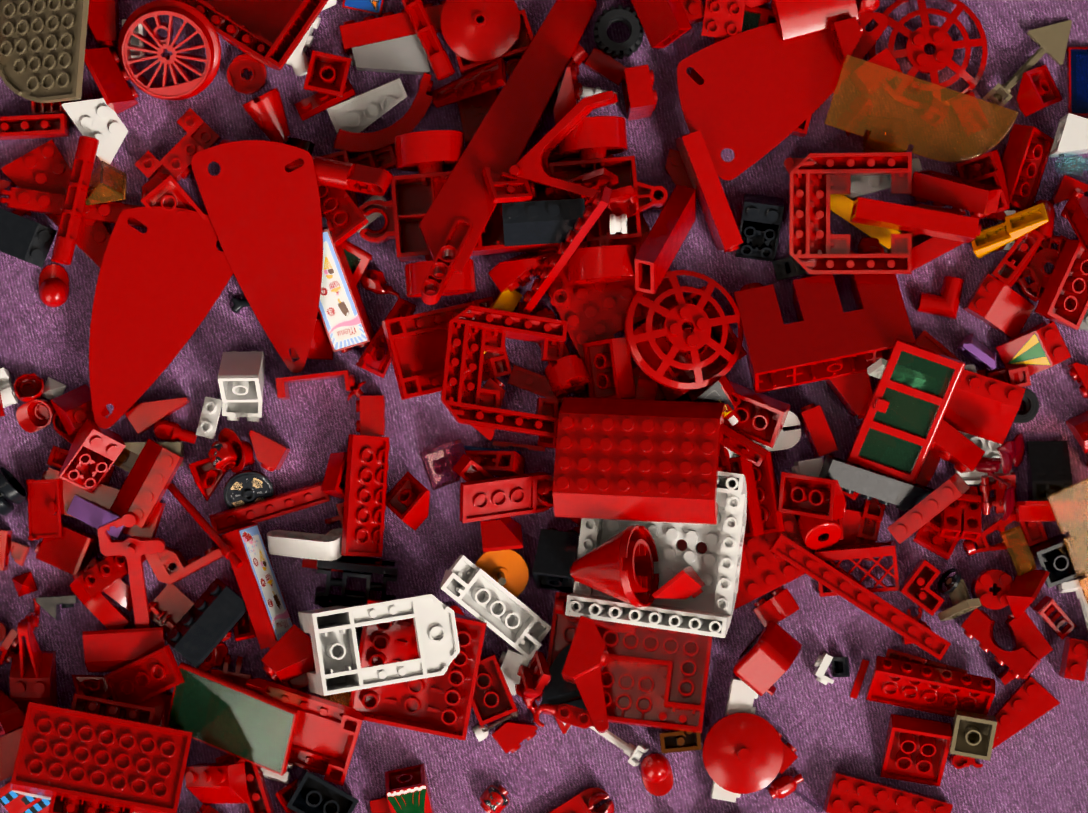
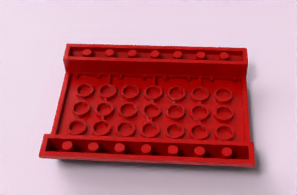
(637, 460)

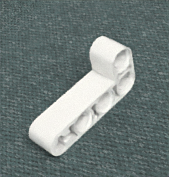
(306, 545)

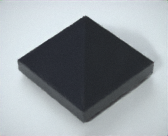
(840, 667)

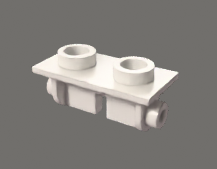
(209, 417)

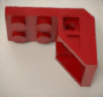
(163, 563)

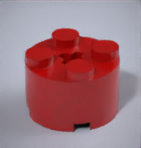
(567, 375)
(985, 580)

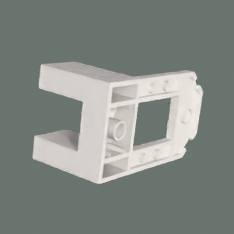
(337, 647)

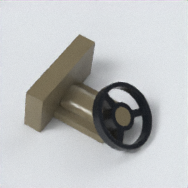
(959, 596)

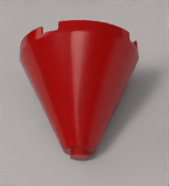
(622, 567)

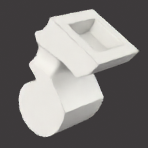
(6, 388)

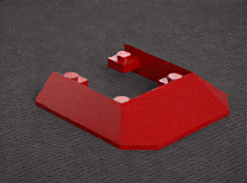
(809, 224)
(485, 330)

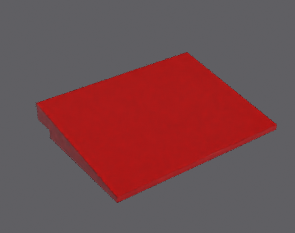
(650, 676)

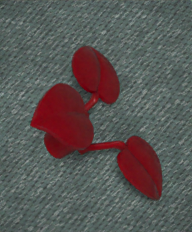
(1011, 454)

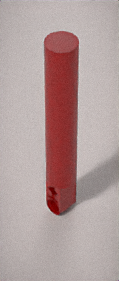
(345, 175)

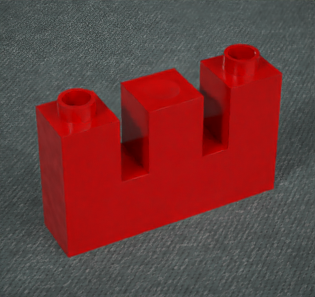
(825, 338)

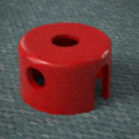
(811, 531)

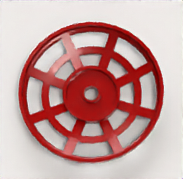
(940, 40)
(677, 338)

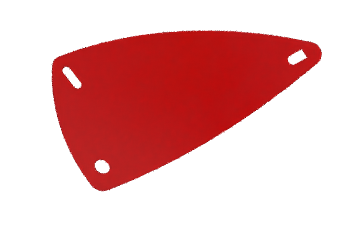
(761, 88)
(269, 234)
(149, 302)

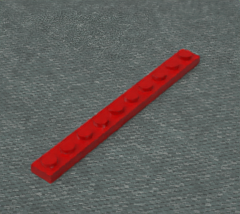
(565, 251)
(860, 597)

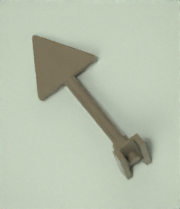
(1051, 40)

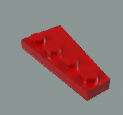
(1021, 709)

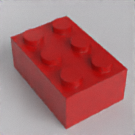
(491, 694)

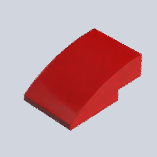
(987, 170)

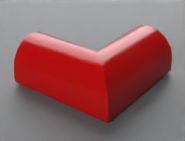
(944, 304)

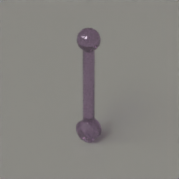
(818, 808)

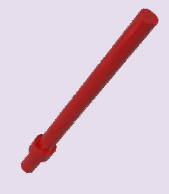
(226, 550)

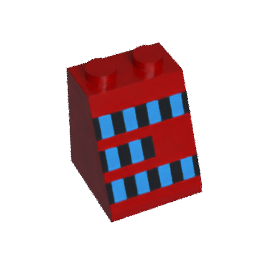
(21, 803)

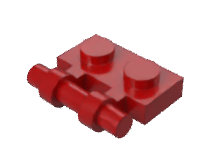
(999, 489)

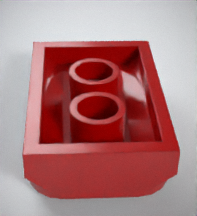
(167, 192)

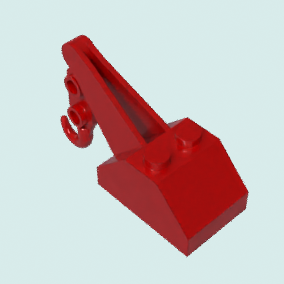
(583, 668)
(33, 670)

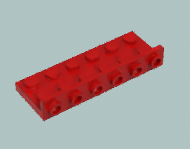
(365, 496)
(929, 688)

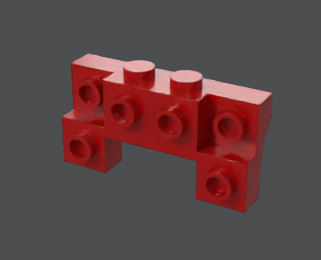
(178, 159)

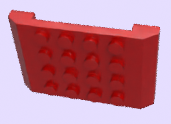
(419, 350)
(323, 733)

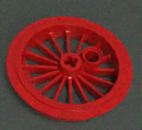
(190, 15)

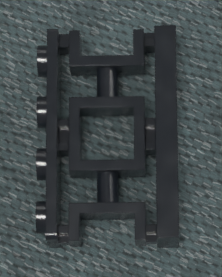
(355, 567)

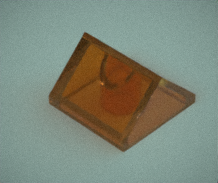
(106, 185)

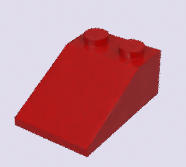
(999, 306)

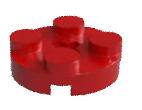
(243, 85)

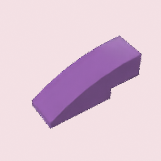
(94, 515)

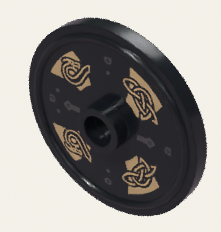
(247, 488)

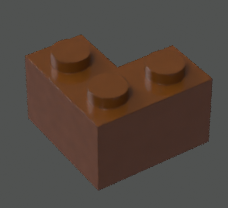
(679, 741)

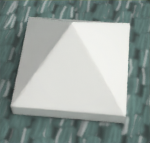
(53, 389)

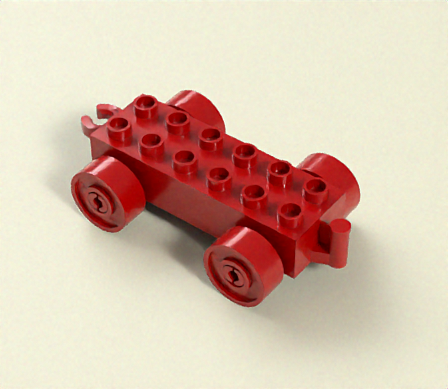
(439, 150)

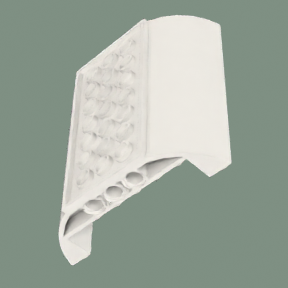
(717, 567)

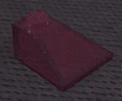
(440, 461)

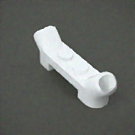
(298, 59)

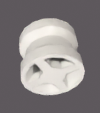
(618, 223)

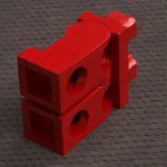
(963, 517)

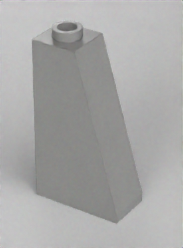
(396, 55)

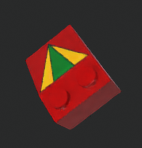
(1037, 348)

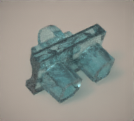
(1071, 164)

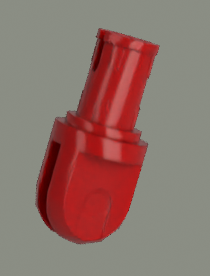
(172, 432)

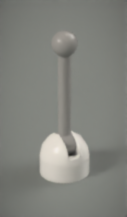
(482, 731)

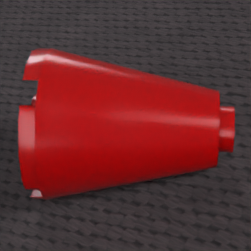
(269, 115)

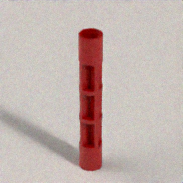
(426, 33)
(75, 200)

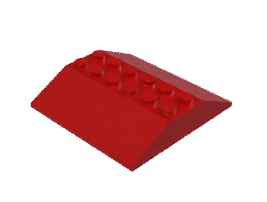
(425, 705)

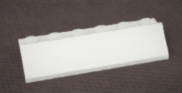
(495, 605)

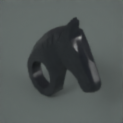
(558, 690)

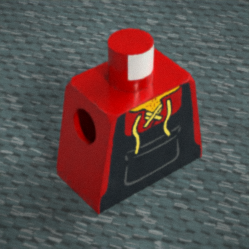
(722, 393)

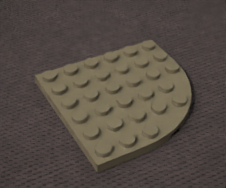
(43, 48)

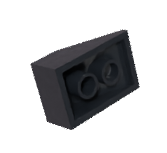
(25, 238)

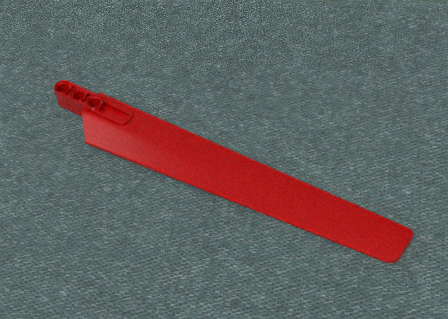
(463, 203)

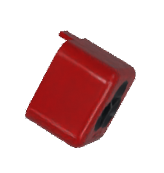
(767, 658)

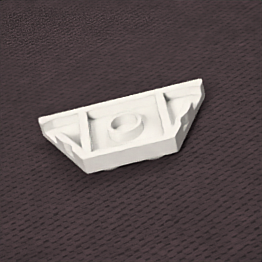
(100, 122)

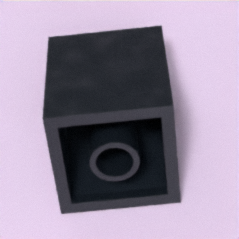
(554, 558)

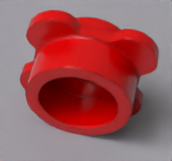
(556, 293)

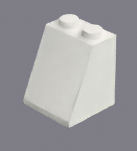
(1071, 136)
(242, 376)

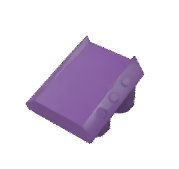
(978, 353)

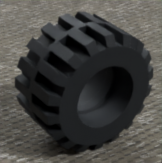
(618, 15)

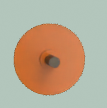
(506, 568)

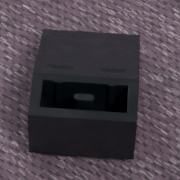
(760, 227)
(1047, 468)

